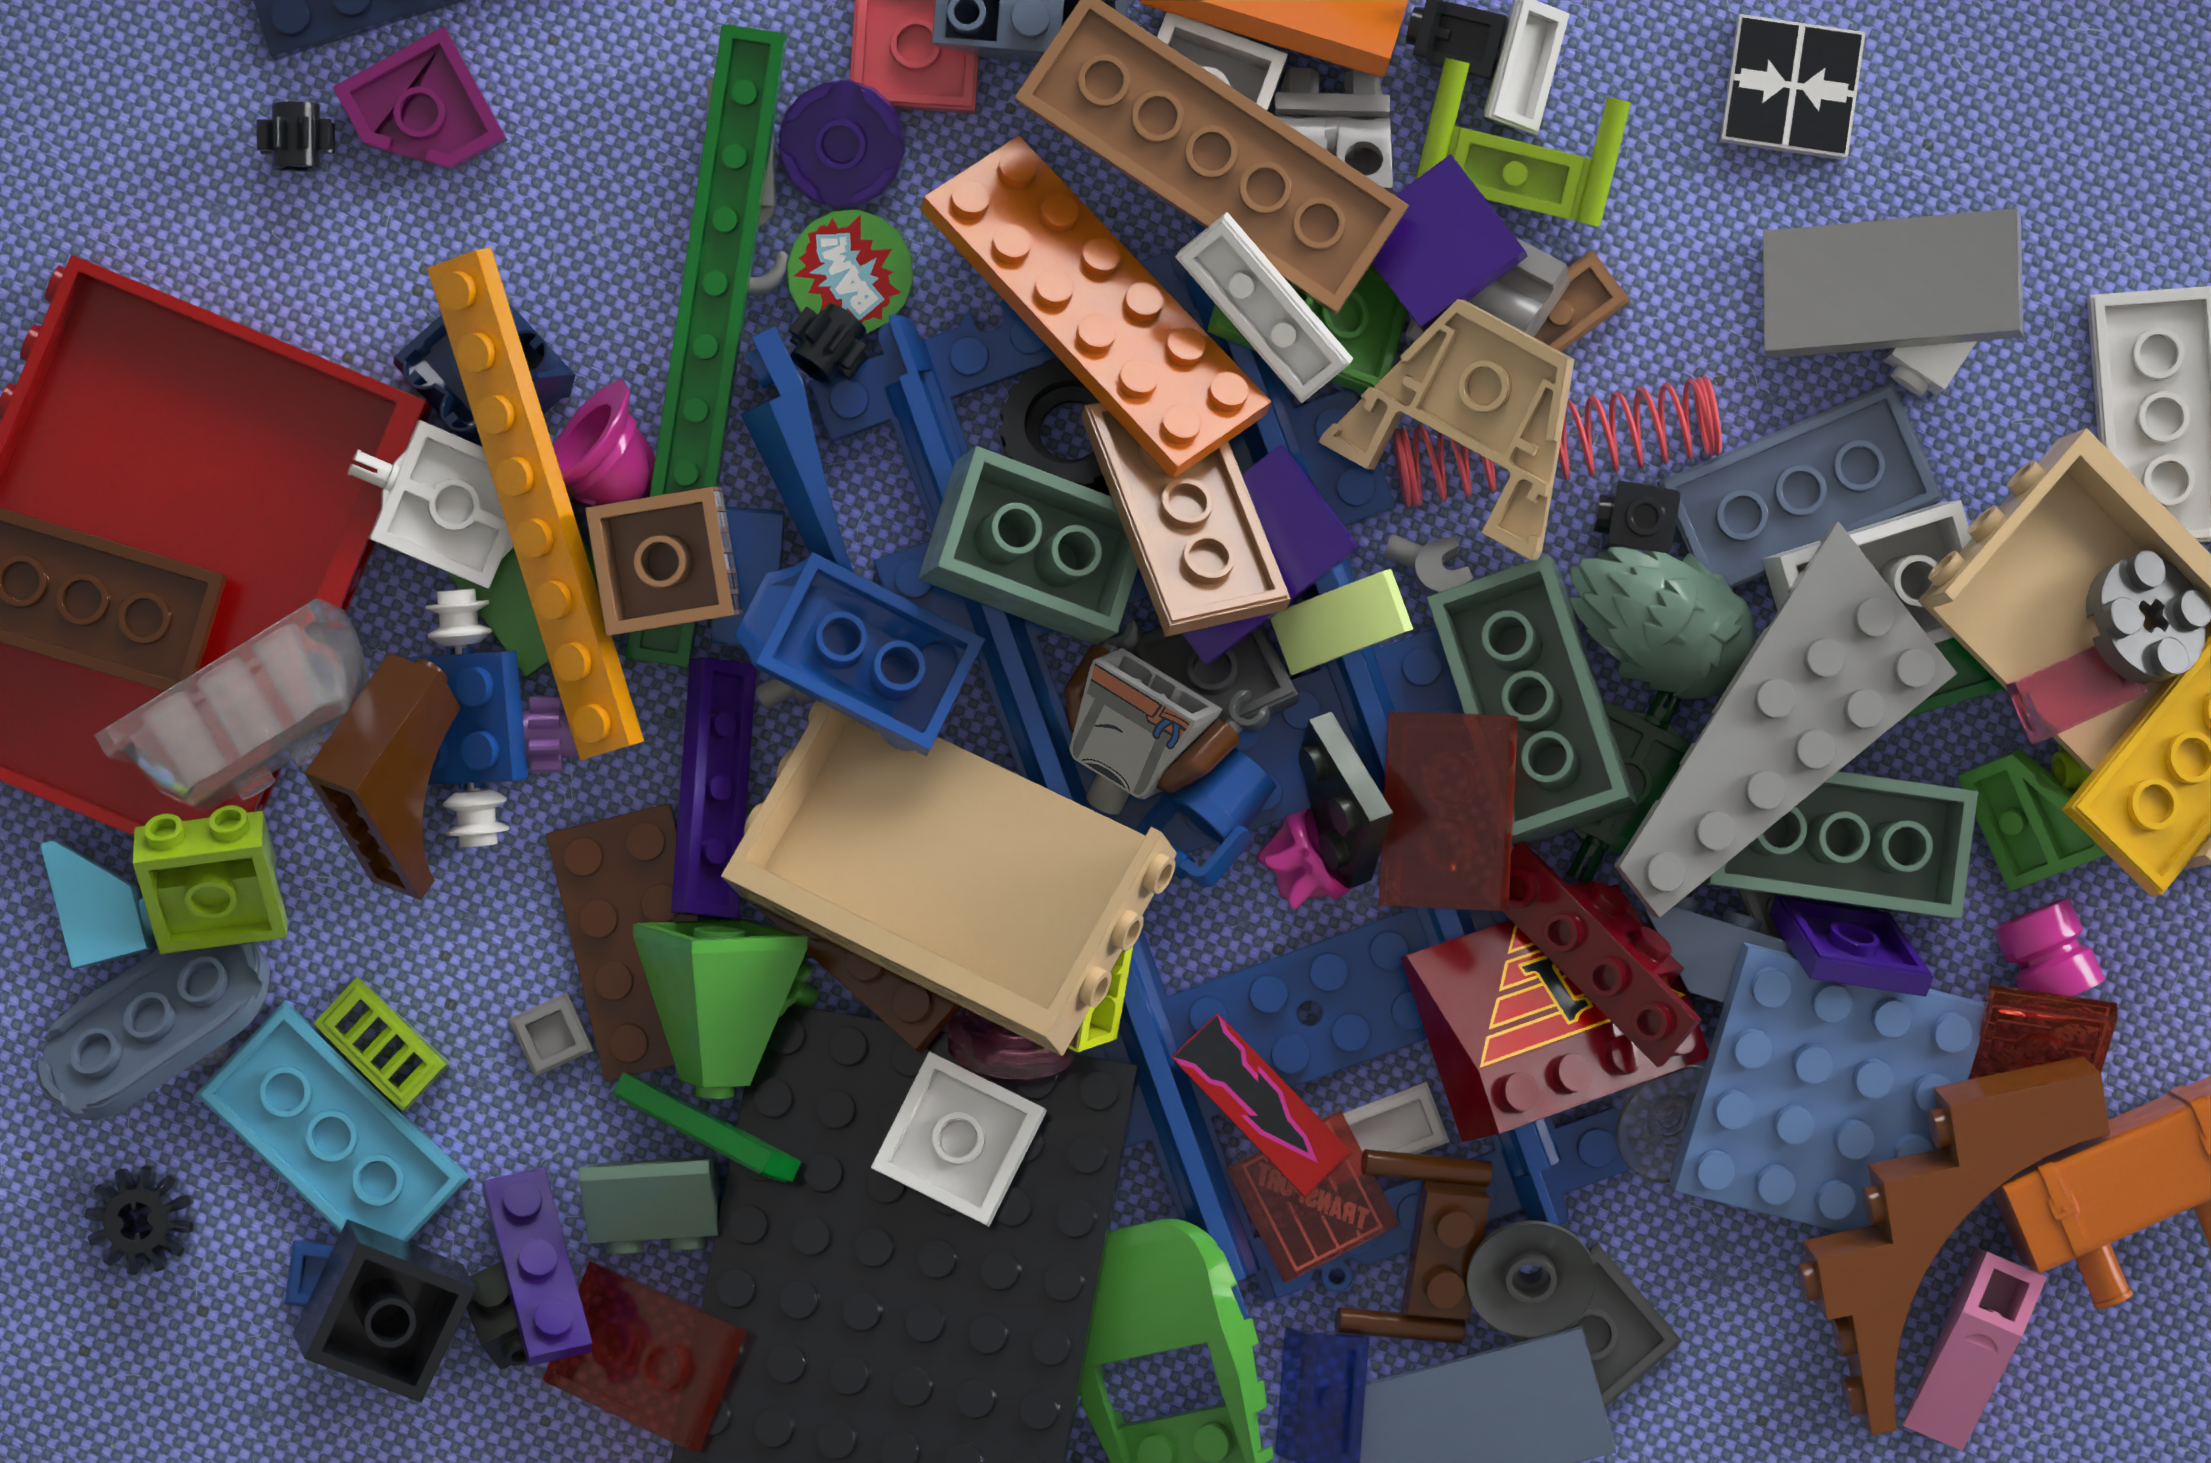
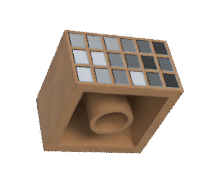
(664, 560)

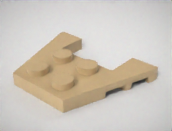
(1487, 392)

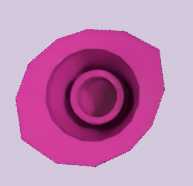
(604, 452)

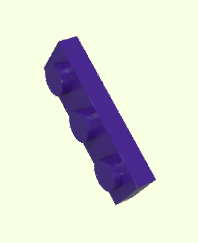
(536, 1266)

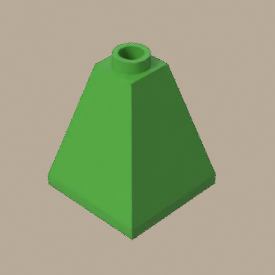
(718, 994)

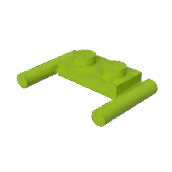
(1521, 171)

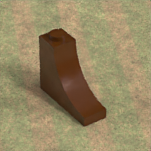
(379, 769)

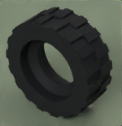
(1022, 419)

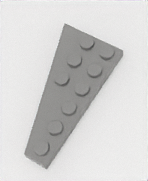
(1804, 703)

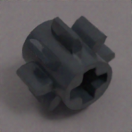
(295, 136)
(828, 343)

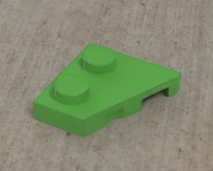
(2024, 820)

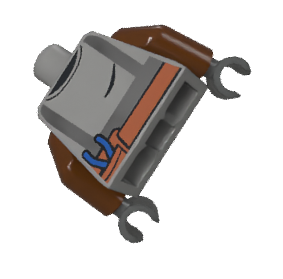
(1143, 726)

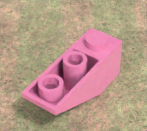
(1973, 1347)

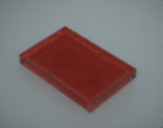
(1450, 809)
(649, 1357)

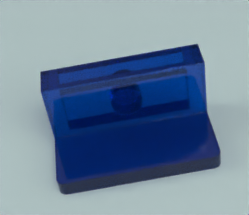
(1321, 1397)

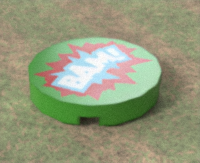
(851, 263)

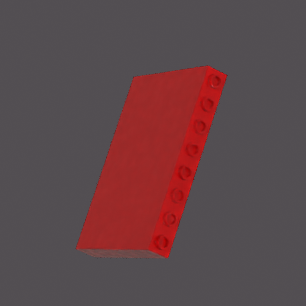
(194, 448)

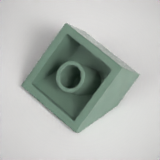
(651, 1202)

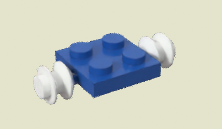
(488, 731)

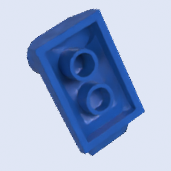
(859, 649)

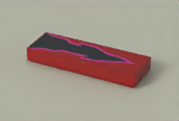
(1261, 1105)

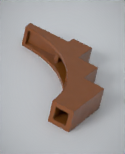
(1916, 1201)

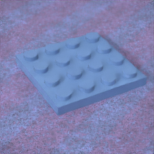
(1816, 1087)

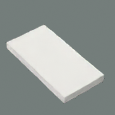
(2157, 393)

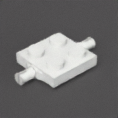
(439, 504)

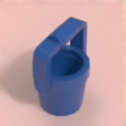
(1221, 808)

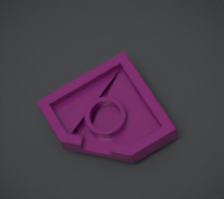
(422, 105)

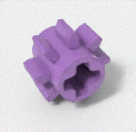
(547, 735)

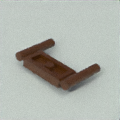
(1444, 1239)

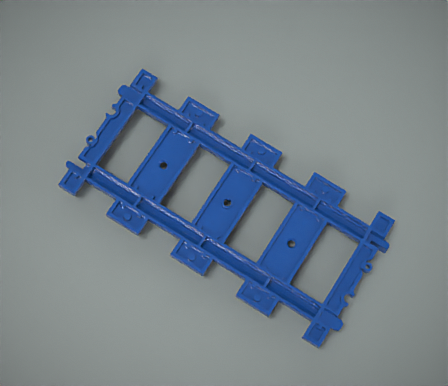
(1350, 975)

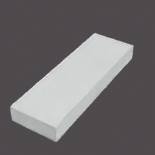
(1264, 307)

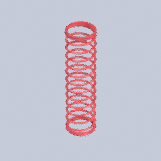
(1707, 415)

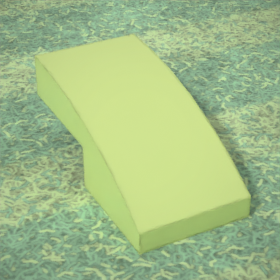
(1341, 622)

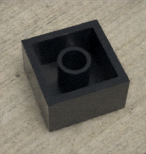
(384, 1311)

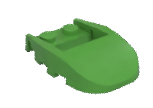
(1162, 1292)

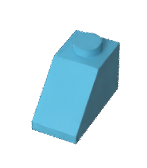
(96, 907)

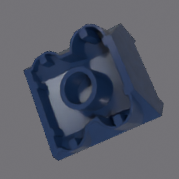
(433, 372)

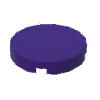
(841, 143)

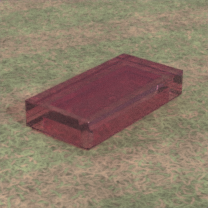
(2069, 694)

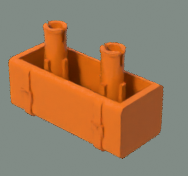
(2113, 1187)

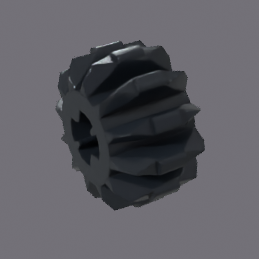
(118, 1221)

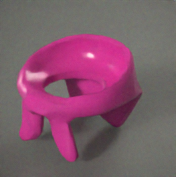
(1299, 863)

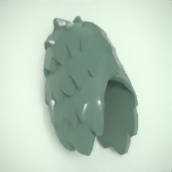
(1664, 620)

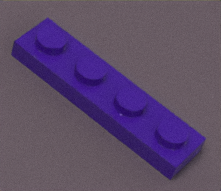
(713, 785)

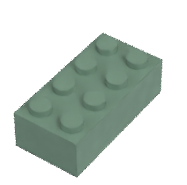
(1523, 656)
(1865, 847)

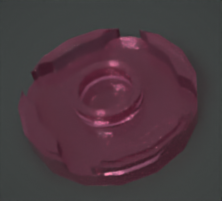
(1000, 1052)

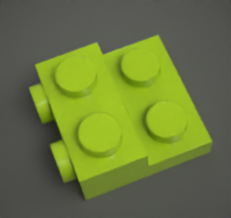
(209, 880)

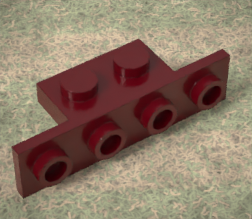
(1602, 952)

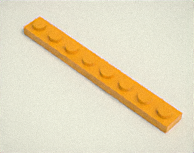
(535, 503)

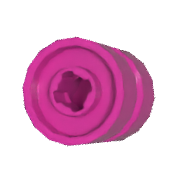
(2048, 950)

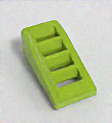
(419, 1080)

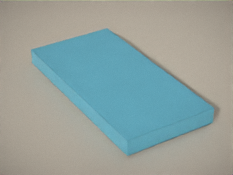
(330, 1130)

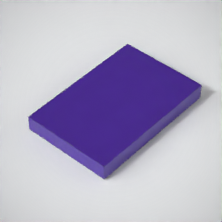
(1302, 536)

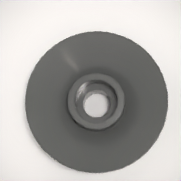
(1536, 1301)

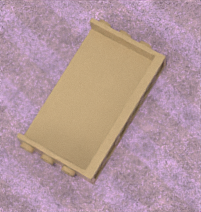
(2027, 572)
(951, 874)

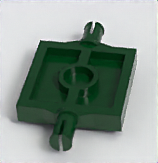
(1651, 759)

